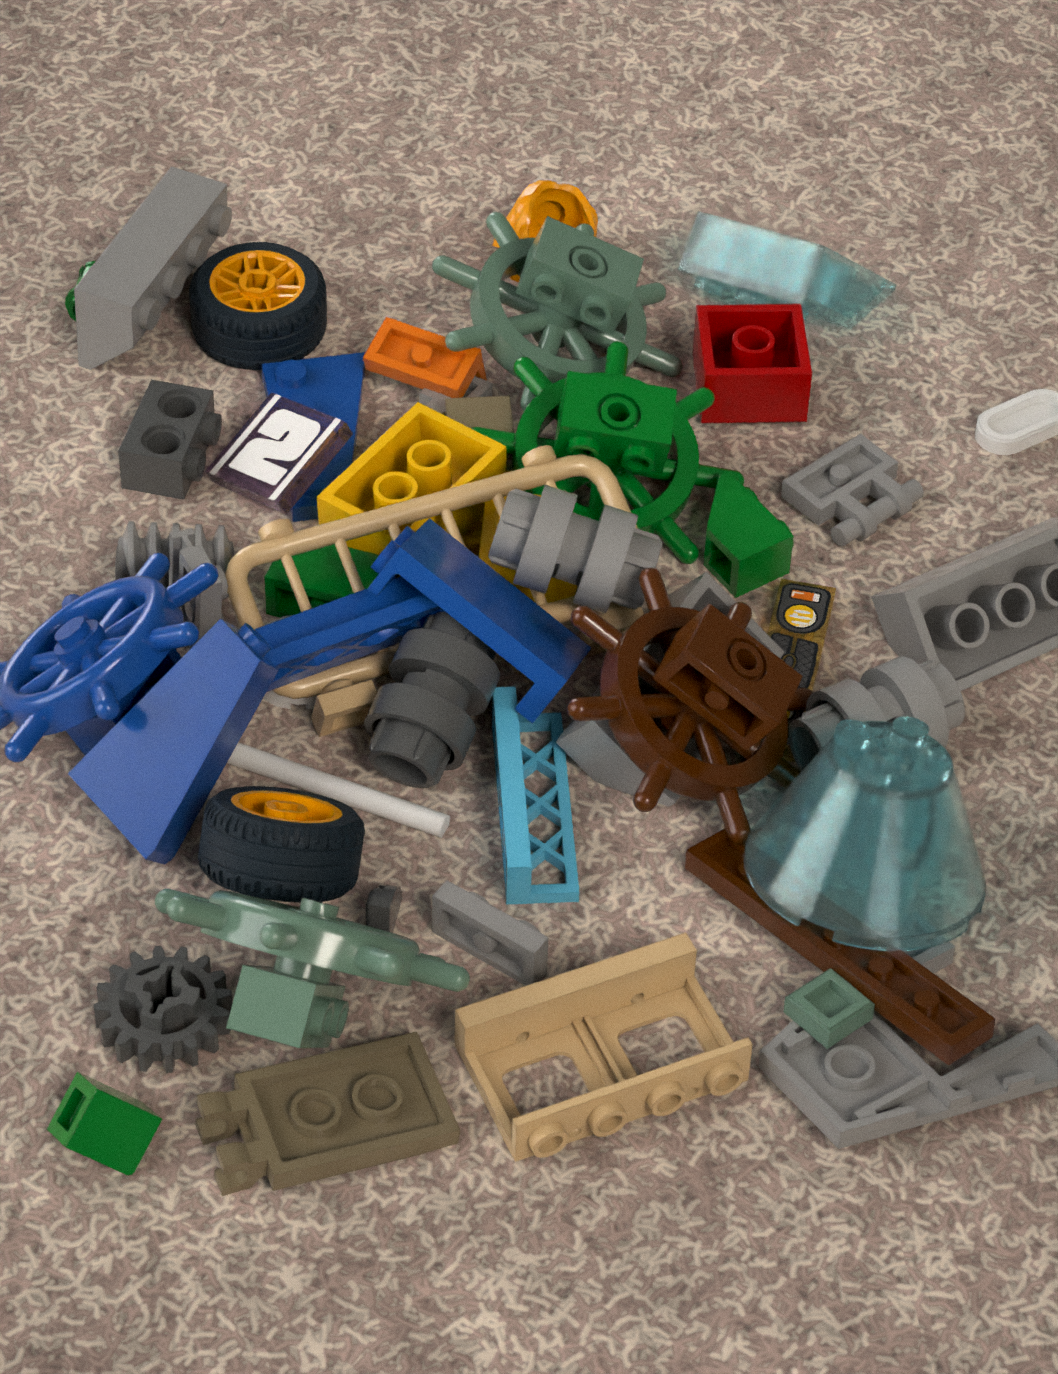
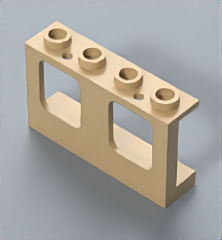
(582, 1019)

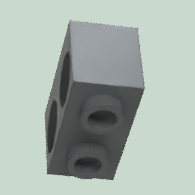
(169, 439)

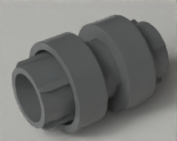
(424, 716)

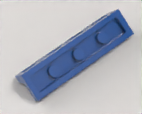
(344, 630)

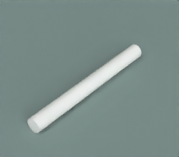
(340, 790)

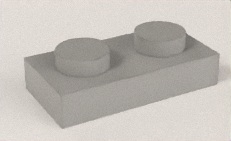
(489, 934)

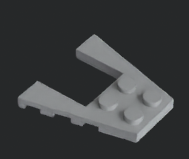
(881, 1086)

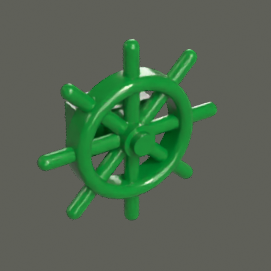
(626, 428)

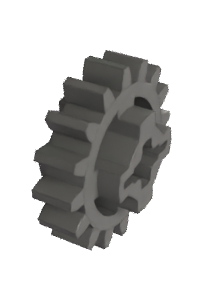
(168, 1007)

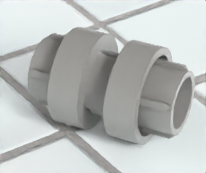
(548, 540)
(883, 694)

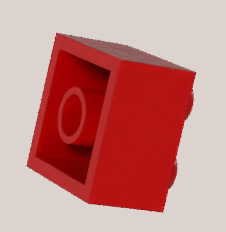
(752, 362)

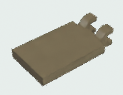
(328, 1115)

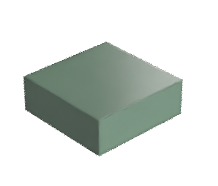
(829, 1008)

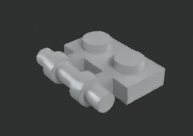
(841, 480)

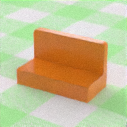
(422, 359)

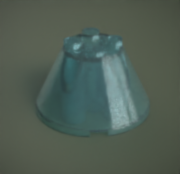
(872, 841)

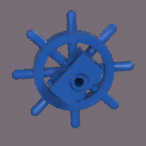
(98, 657)

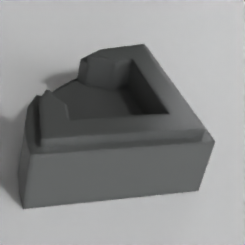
(383, 907)

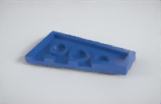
(328, 386)

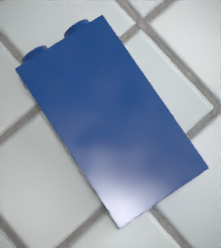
(486, 607)

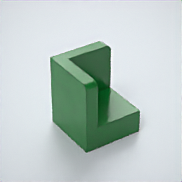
(104, 1124)

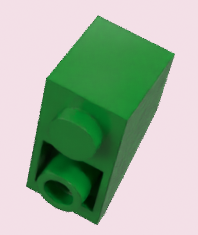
(744, 539)

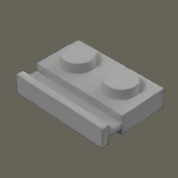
(206, 607)

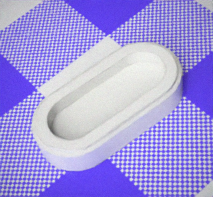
(1018, 422)

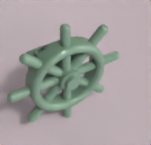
(569, 293)
(295, 997)

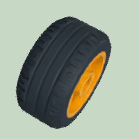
(258, 305)
(281, 844)

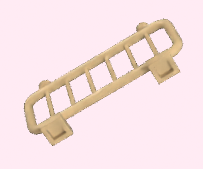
(342, 700)

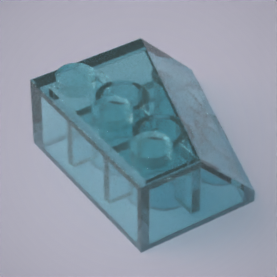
(780, 271)

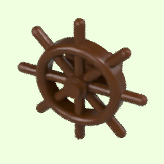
(711, 688)

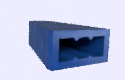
(177, 739)

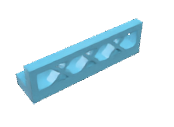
(514, 797)

